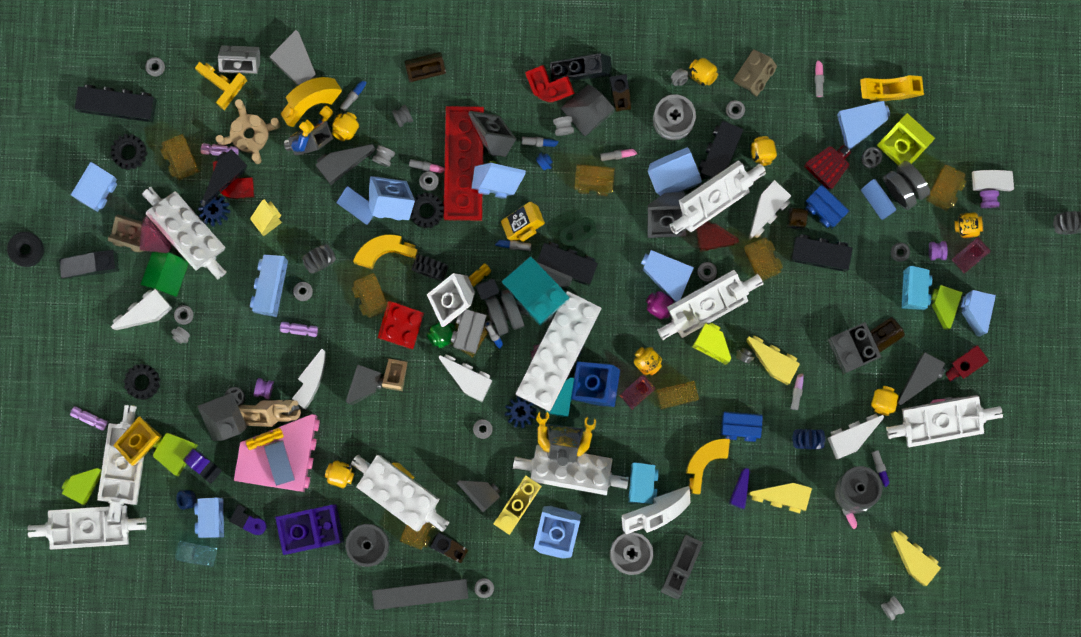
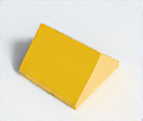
(137, 441)

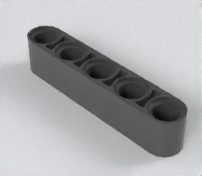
(420, 594)

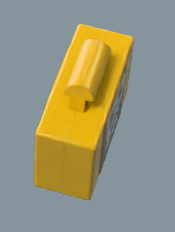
(523, 222)

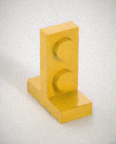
(230, 90)

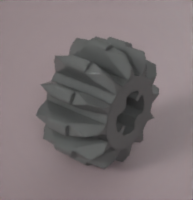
(1067, 223)
(318, 258)

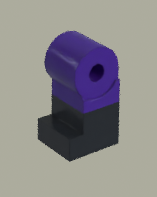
(202, 465)
(248, 523)

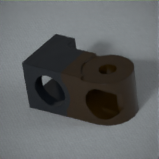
(620, 92)
(797, 218)
(448, 547)

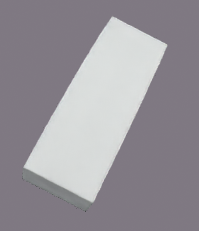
(311, 380)

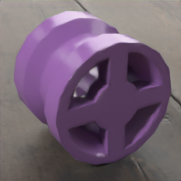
(989, 199)
(938, 250)
(263, 388)

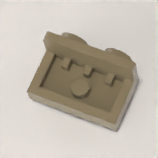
(755, 72)
(126, 233)

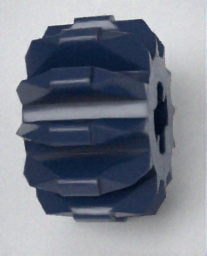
(209, 216)
(515, 415)
(808, 439)

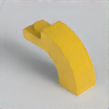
(892, 89)
(307, 95)
(381, 245)
(713, 450)

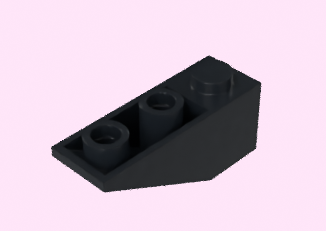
(582, 67)

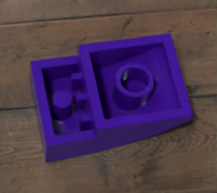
(309, 529)

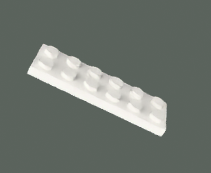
(558, 352)

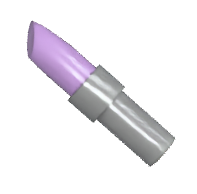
(797, 392)

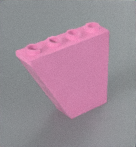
(299, 442)

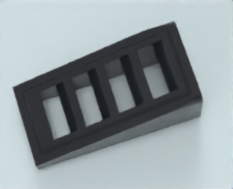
(487, 289)

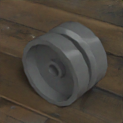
(906, 185)
(504, 311)
(858, 489)
(363, 556)

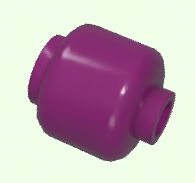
(658, 304)

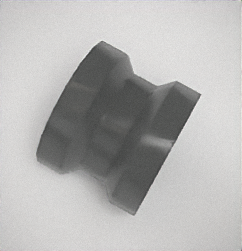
(402, 116)
(874, 155)
(235, 391)

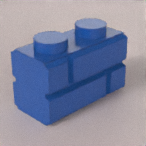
(826, 207)
(741, 425)

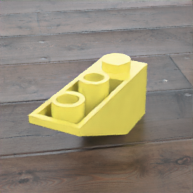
(266, 217)
(775, 363)
(789, 495)
(517, 505)
(916, 563)

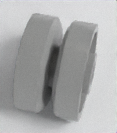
(674, 106)
(637, 563)

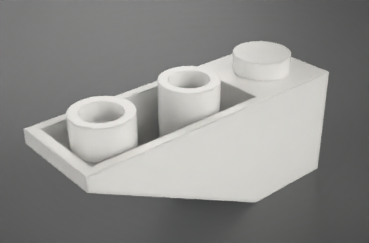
(769, 203)
(148, 310)
(470, 382)
(850, 440)

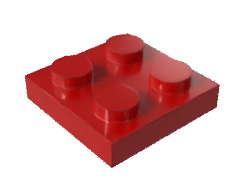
(400, 325)

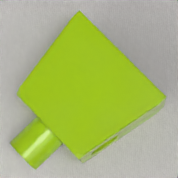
(171, 452)

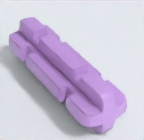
(216, 149)
(298, 329)
(88, 418)

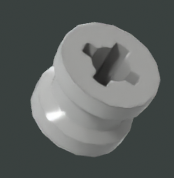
(563, 126)
(383, 156)
(892, 608)

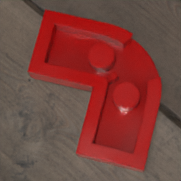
(548, 90)
(239, 188)

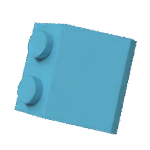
(916, 288)
(642, 483)

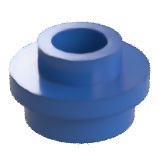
(544, 161)

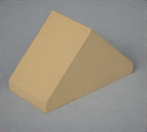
(395, 375)

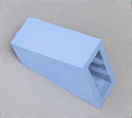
(861, 122)
(667, 274)

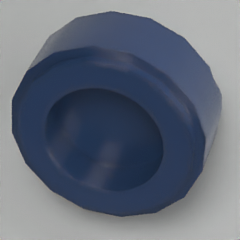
(186, 499)

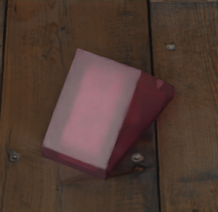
(152, 238)
(971, 255)
(637, 391)

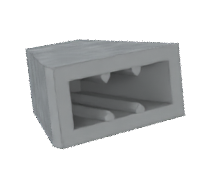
(293, 59)

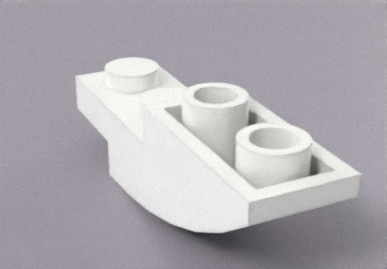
(658, 514)

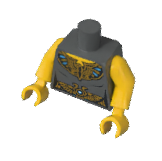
(563, 442)

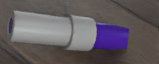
(880, 468)

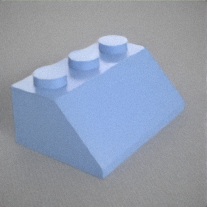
(269, 285)

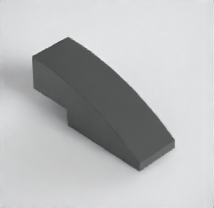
(681, 567)

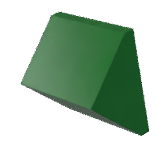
(165, 273)

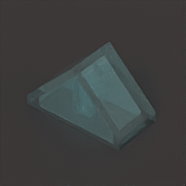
(196, 553)

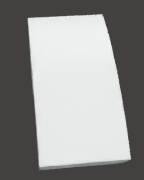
(992, 180)

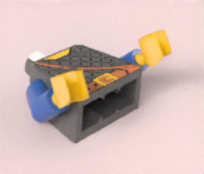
(310, 136)

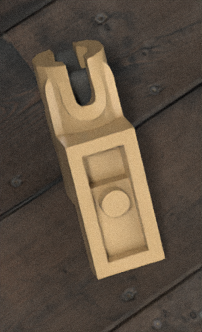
(269, 412)

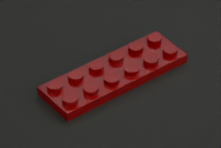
(462, 154)

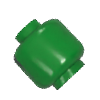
(439, 335)

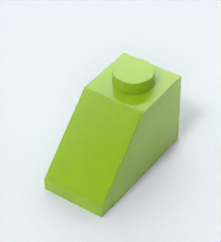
(945, 304)
(81, 485)

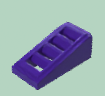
(739, 494)

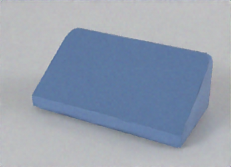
(878, 199)
(355, 205)

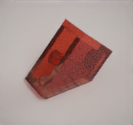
(713, 237)

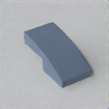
(279, 462)

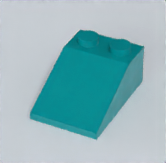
(535, 290)

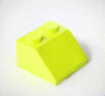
(905, 141)
(712, 343)

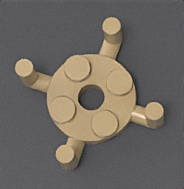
(245, 122)

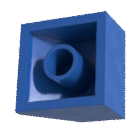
(595, 384)

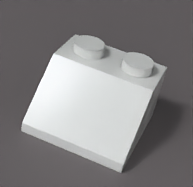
(451, 297)

